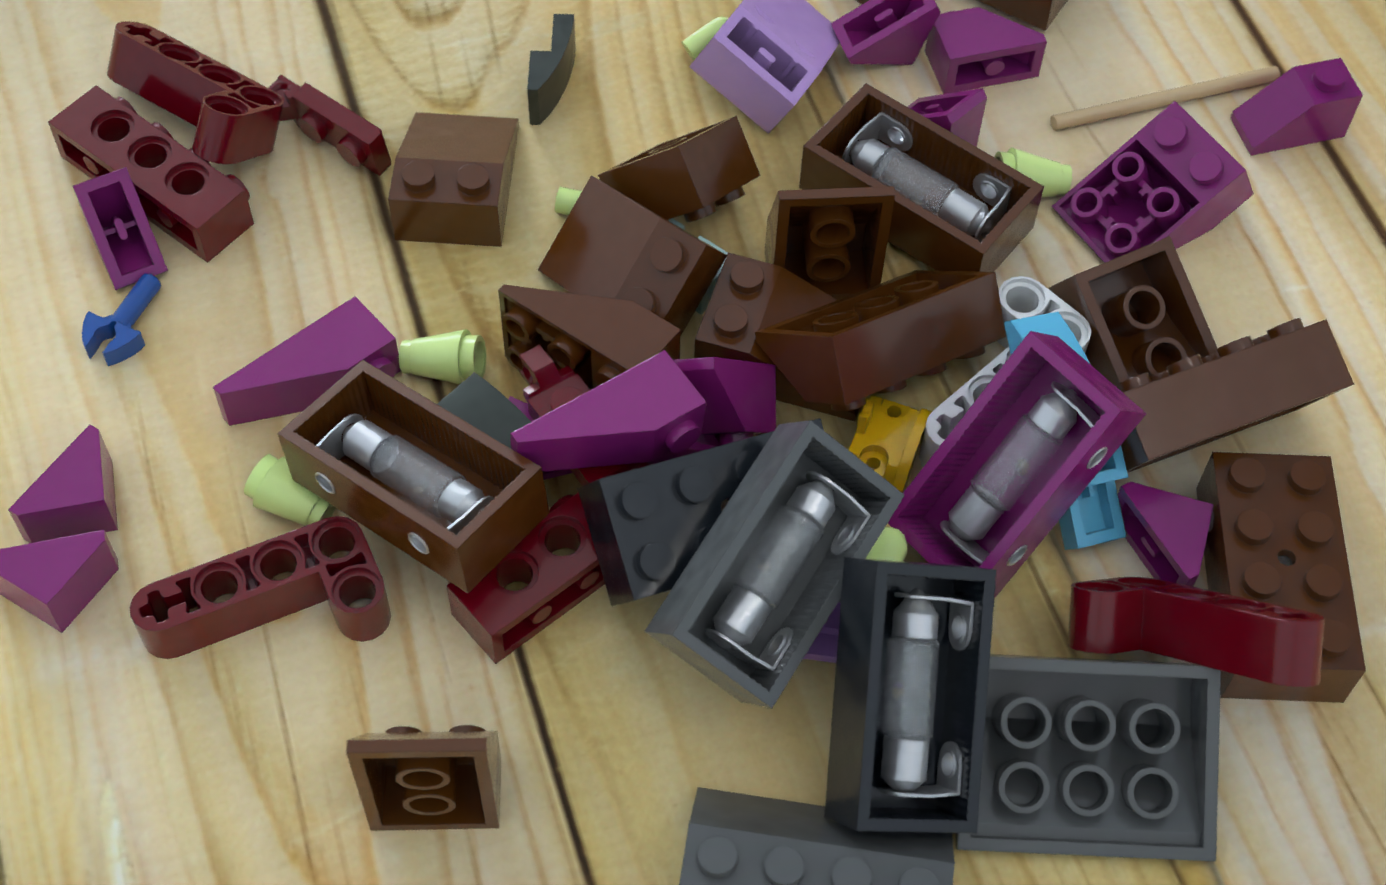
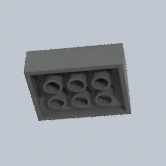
(1099, 759)

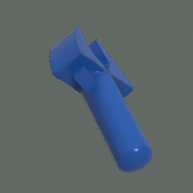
(120, 323)

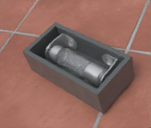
(774, 563)

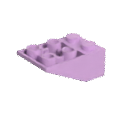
(767, 57)

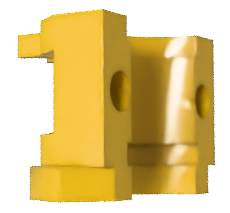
(889, 438)

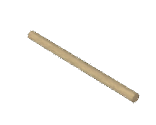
(1164, 98)

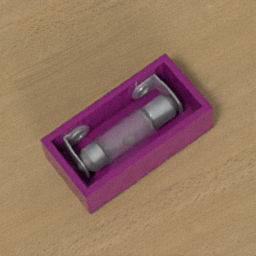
(1016, 460)

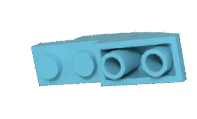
(1097, 511)

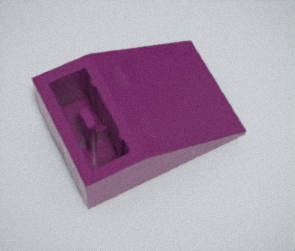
(1156, 186)

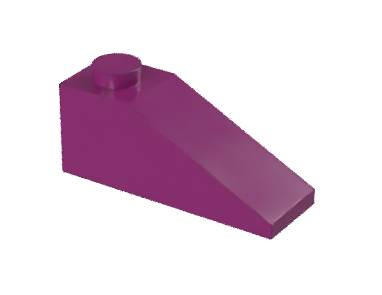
(307, 365)
(618, 422)

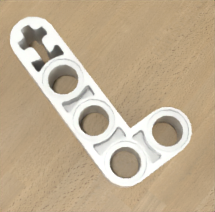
(1019, 299)

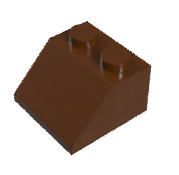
(688, 172)

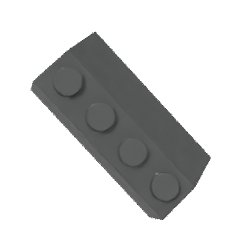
(792, 843)

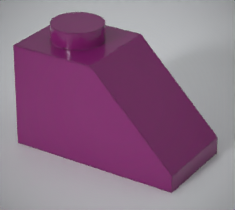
(982, 50)
(1299, 108)
(737, 396)

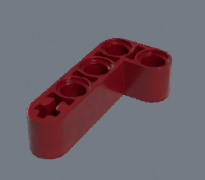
(231, 112)
(261, 599)
(1198, 628)

